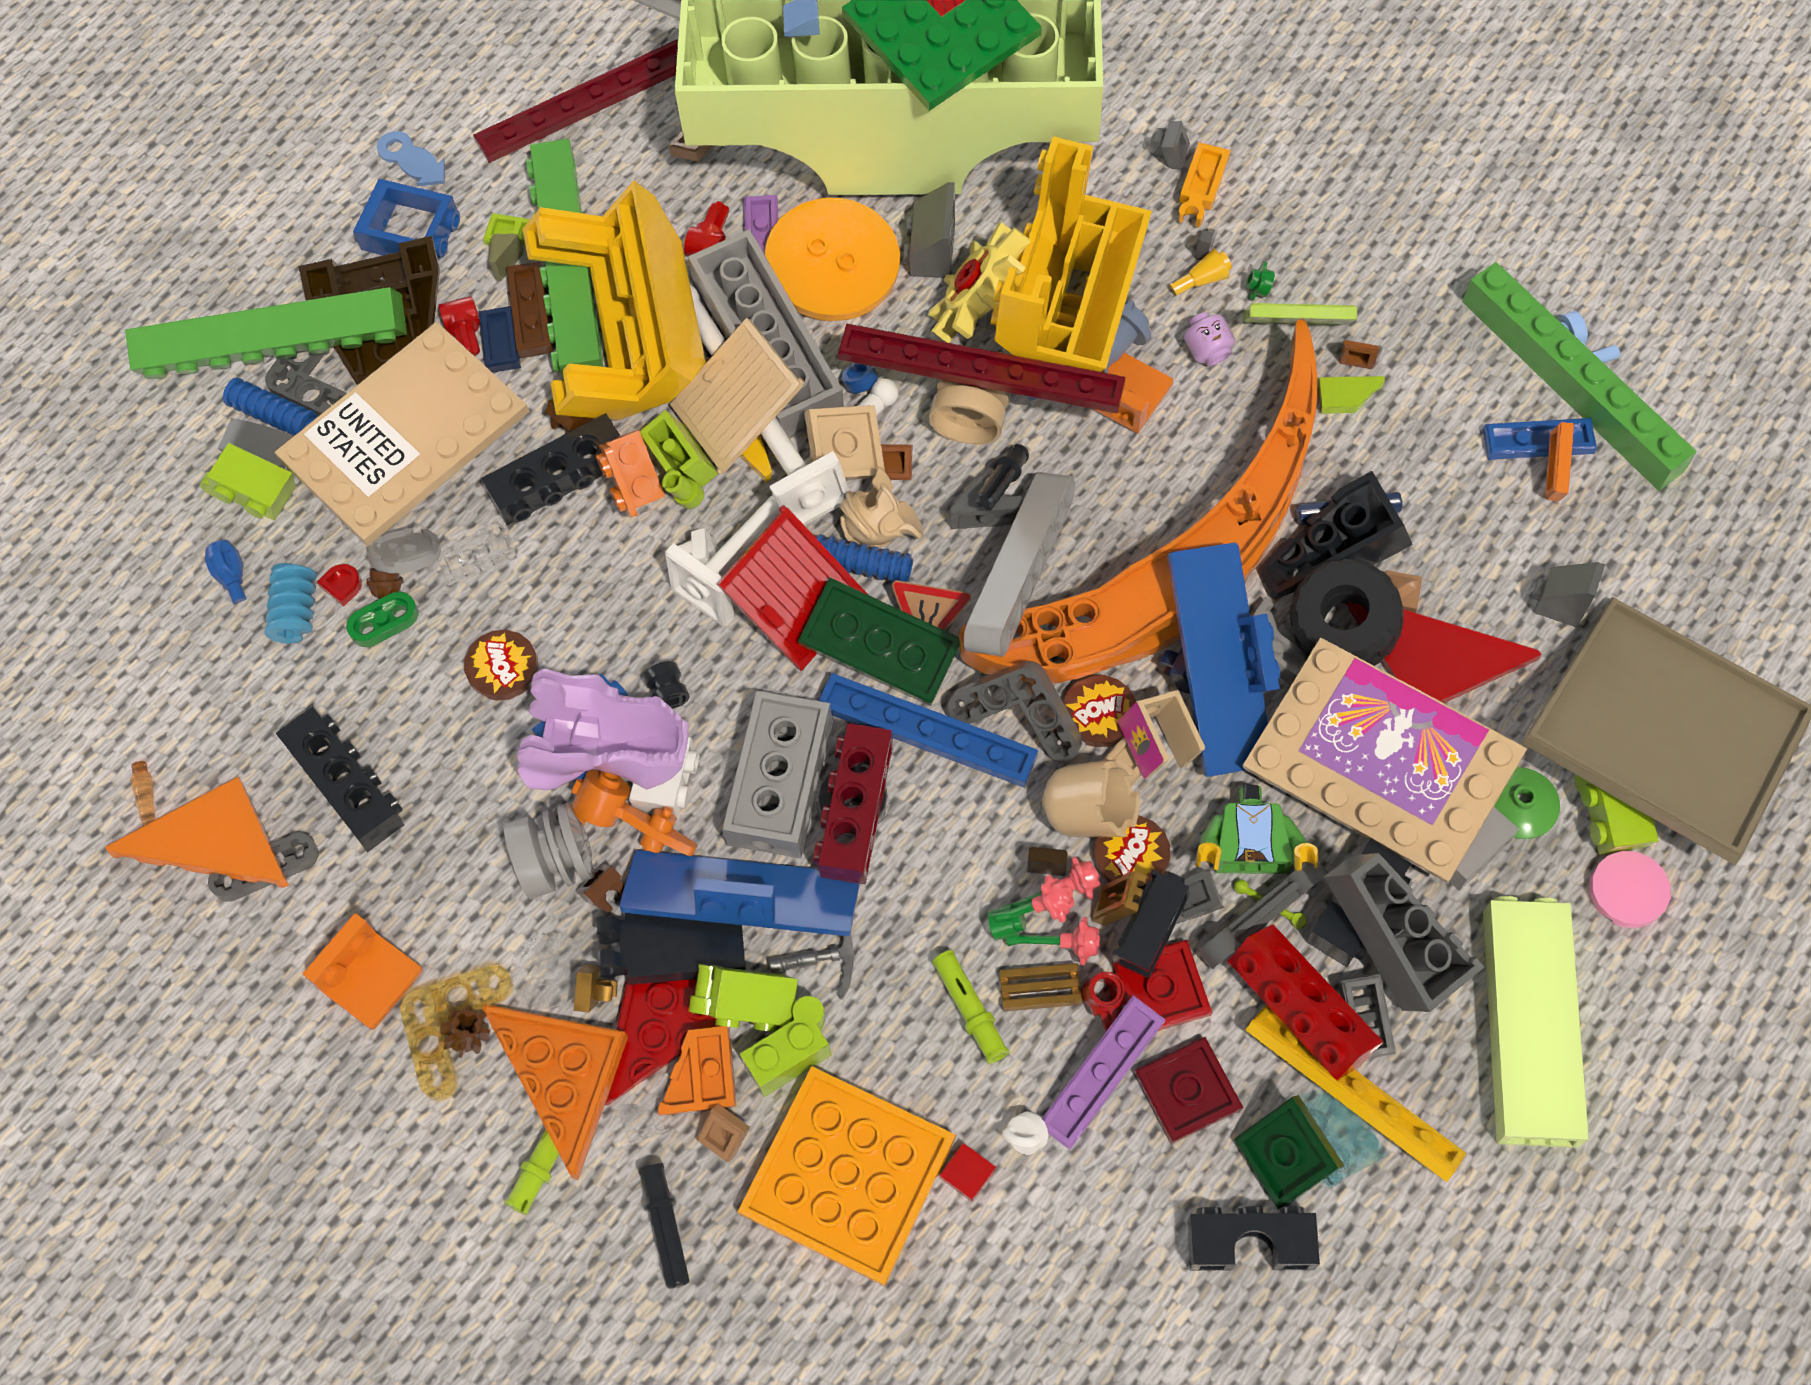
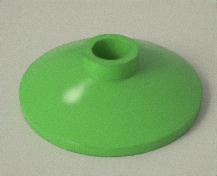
(1530, 818)

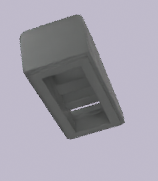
(1381, 1014)

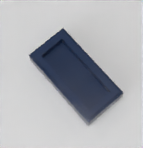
(499, 339)

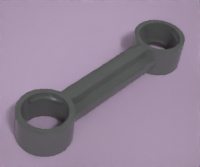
(1261, 913)

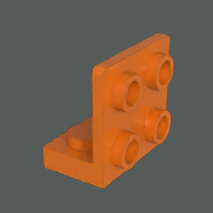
(1141, 394)
(632, 472)
(362, 972)

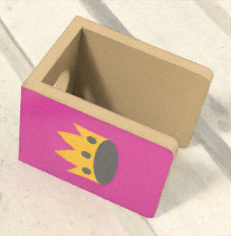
(1175, 724)

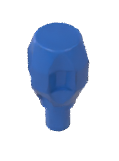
(226, 568)

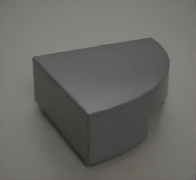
(1205, 242)

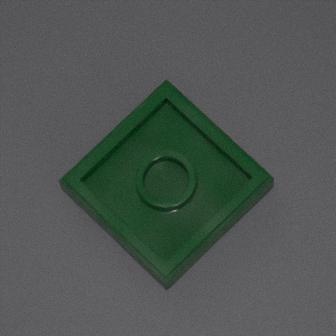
(1288, 1152)

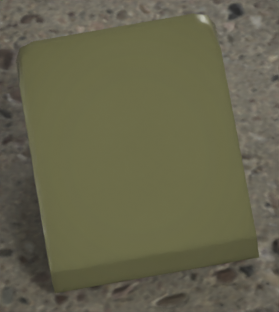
(504, 252)

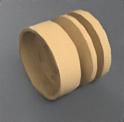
(968, 412)

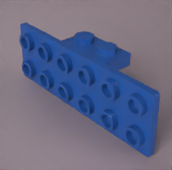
(1224, 654)
(738, 893)

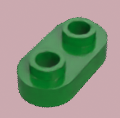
(382, 618)

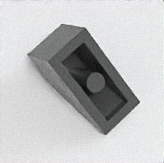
(1567, 592)

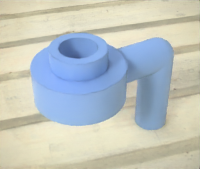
(1576, 325)

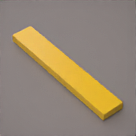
(1362, 1098)

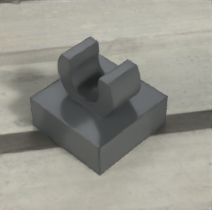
(1172, 144)

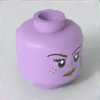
(1209, 339)

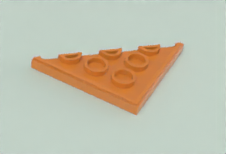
(208, 837)
(564, 1072)

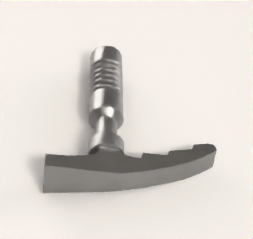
(811, 958)

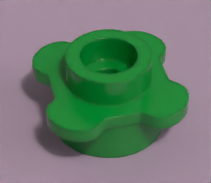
(1260, 281)

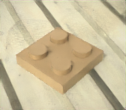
(848, 433)

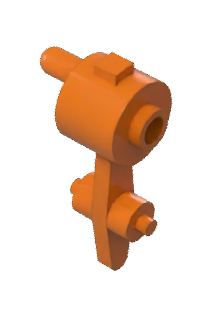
(602, 801)

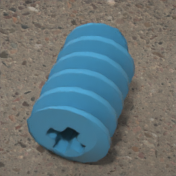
(290, 603)

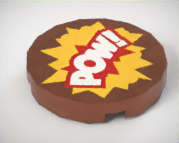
(501, 664)
(1096, 707)
(1142, 850)

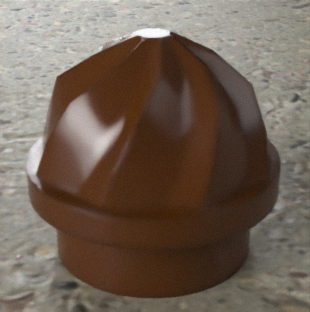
(383, 583)

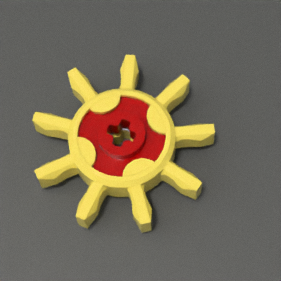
(975, 282)

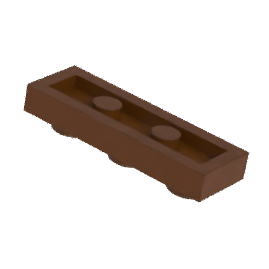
(529, 309)

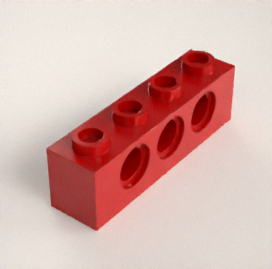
(1305, 1001)

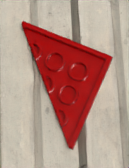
(1447, 657)
(656, 1025)

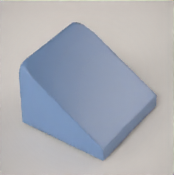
(801, 18)

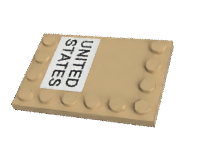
(402, 433)

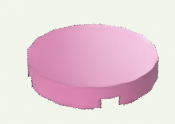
(1630, 889)

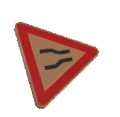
(930, 603)

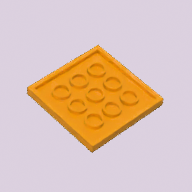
(847, 1175)

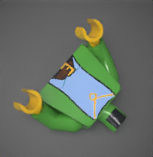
(1254, 838)

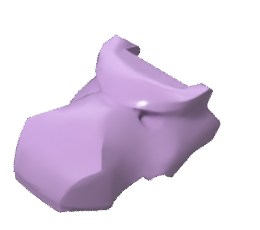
(599, 730)

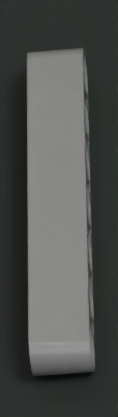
(1019, 564)

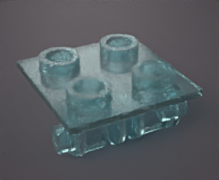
(1348, 1135)

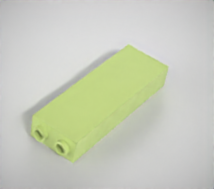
(1534, 1023)

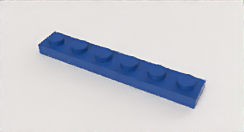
(930, 730)

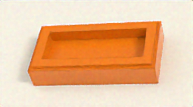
(1559, 461)

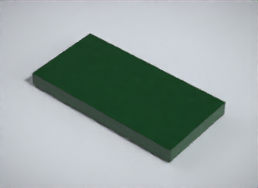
(880, 641)

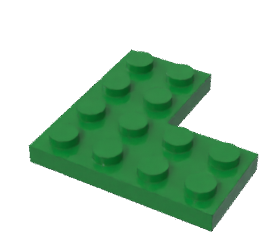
(942, 53)

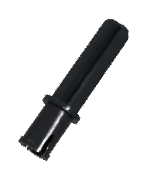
(1006, 470)
(664, 1225)

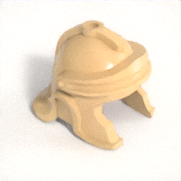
(877, 515)

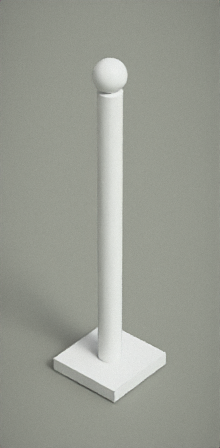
(807, 489)
(698, 581)

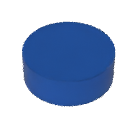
(859, 377)

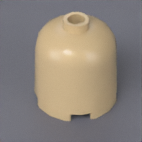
(1091, 799)

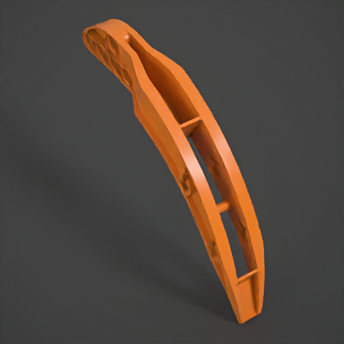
(1137, 608)

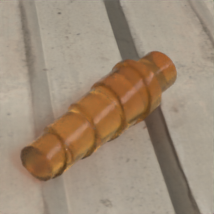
(143, 790)

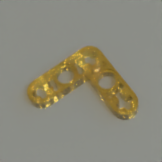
(436, 998)

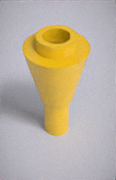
(1209, 269)

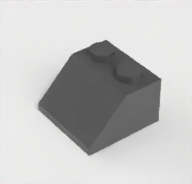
(932, 233)

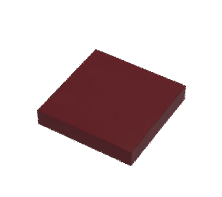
(1188, 1090)

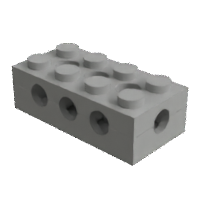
(763, 755)

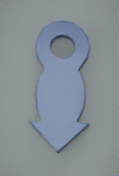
(412, 159)

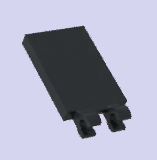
(666, 947)

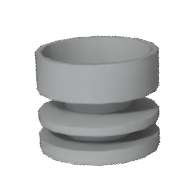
(543, 852)

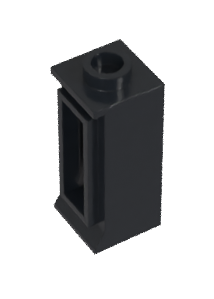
(1152, 923)

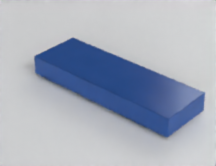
(1532, 438)

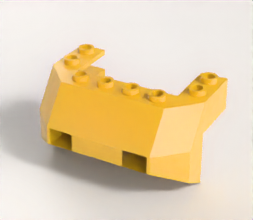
(1069, 233)
(640, 301)

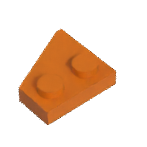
(702, 1074)

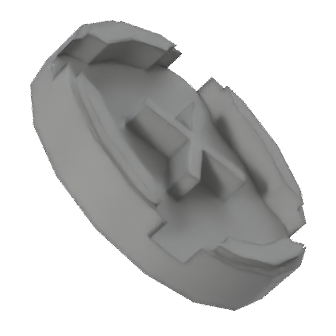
(403, 550)

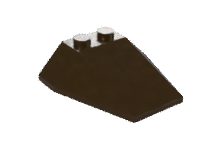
(410, 272)

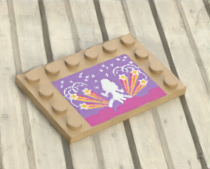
(1385, 759)

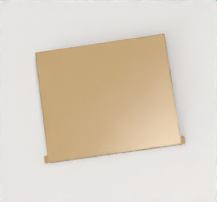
(736, 395)

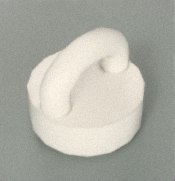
(1026, 1133)

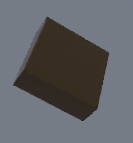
(1047, 861)

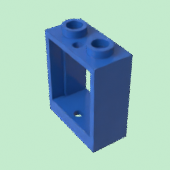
(380, 206)

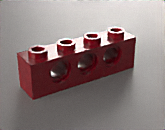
(852, 860)

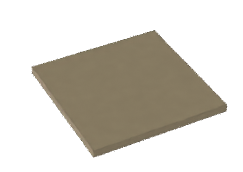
(1671, 729)

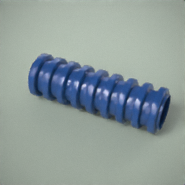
(267, 406)
(869, 561)

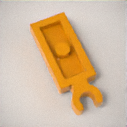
(1203, 181)

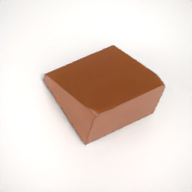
(1358, 354)
(898, 461)

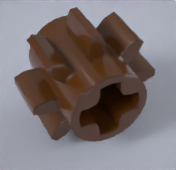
(465, 1021)

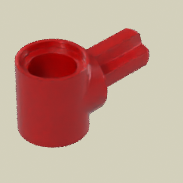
(707, 232)
(462, 322)
(1106, 1010)

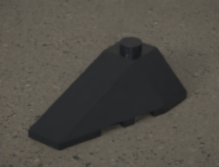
(1352, 526)

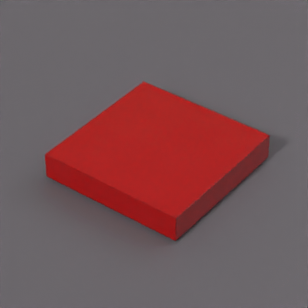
(1173, 988)

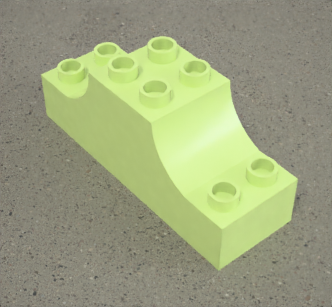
(855, 118)

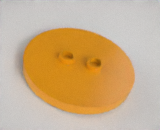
(834, 258)

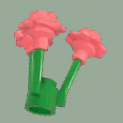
(1057, 899)

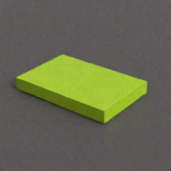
(1292, 312)

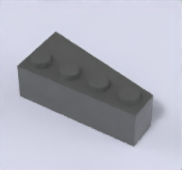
(1401, 935)

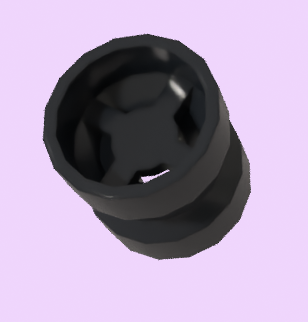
(665, 683)

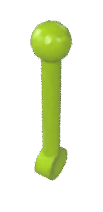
(1297, 920)

